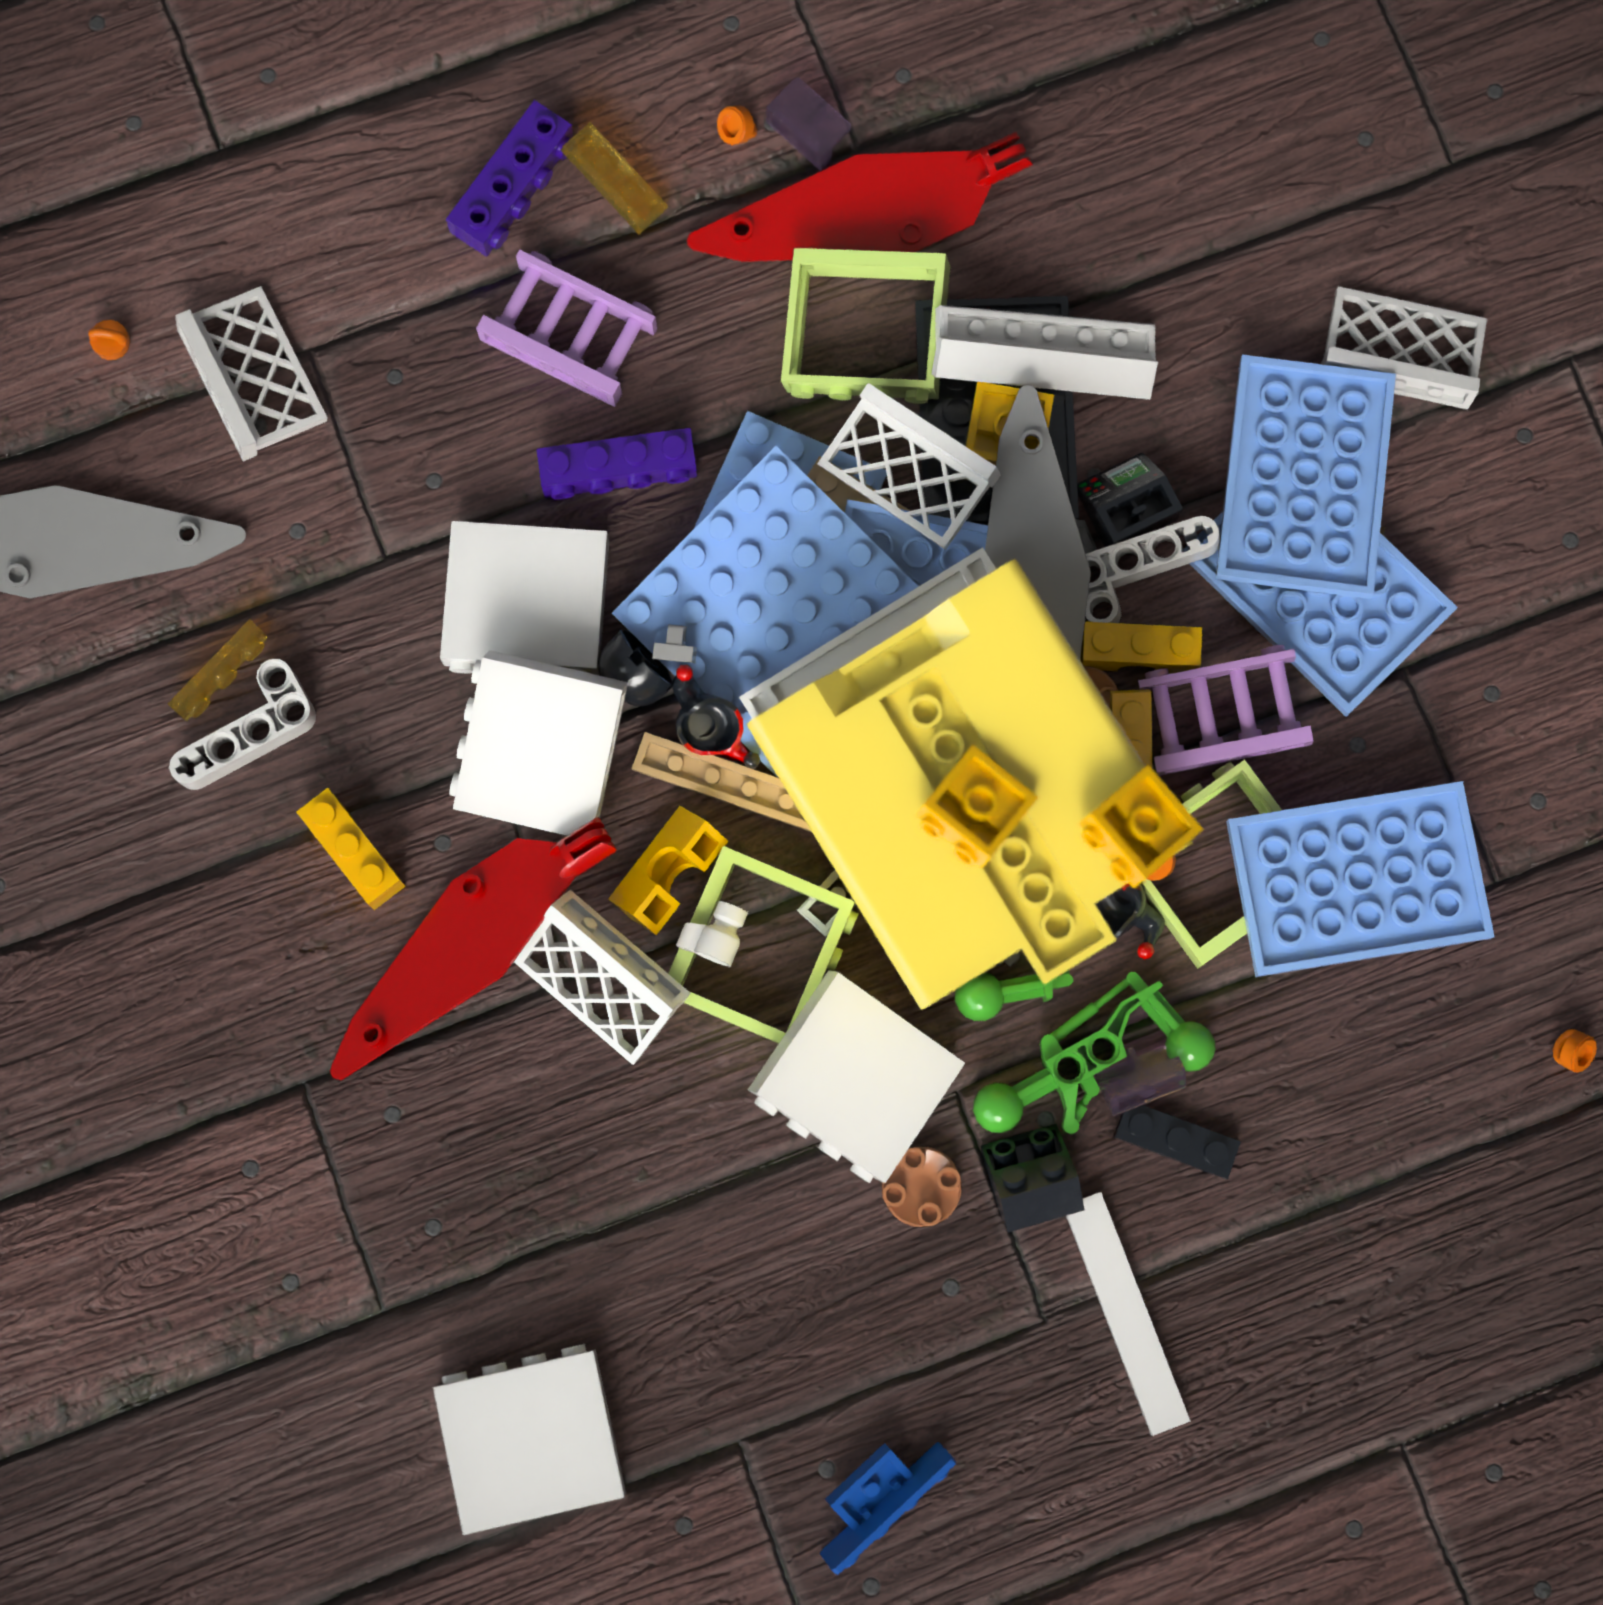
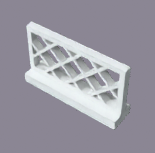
(1411, 380)
(225, 393)
(926, 437)
(615, 958)

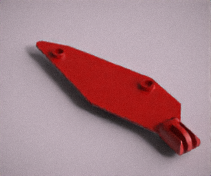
(867, 205)
(468, 939)

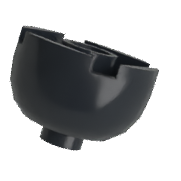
(630, 661)

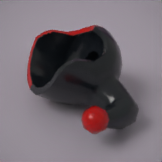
(709, 722)
(1129, 908)

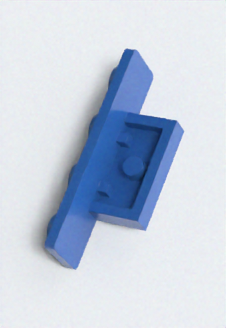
(877, 1497)

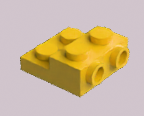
(989, 414)
(975, 807)
(1139, 827)

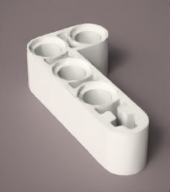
(1148, 563)
(240, 731)

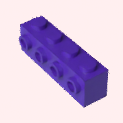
(510, 179)
(617, 463)

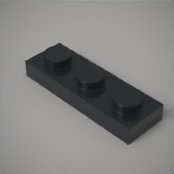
(1178, 1140)

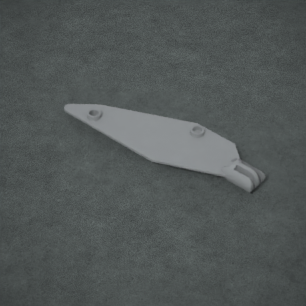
(1035, 519)
(78, 539)

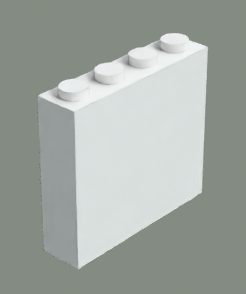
(524, 595)
(537, 743)
(855, 1078)
(529, 1439)

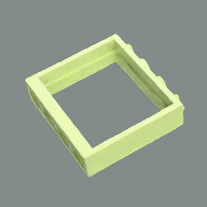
(858, 265)
(1193, 800)
(703, 915)

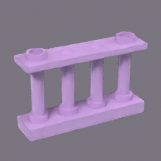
(568, 365)
(1251, 741)

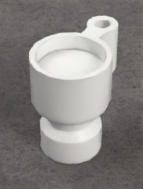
(715, 941)

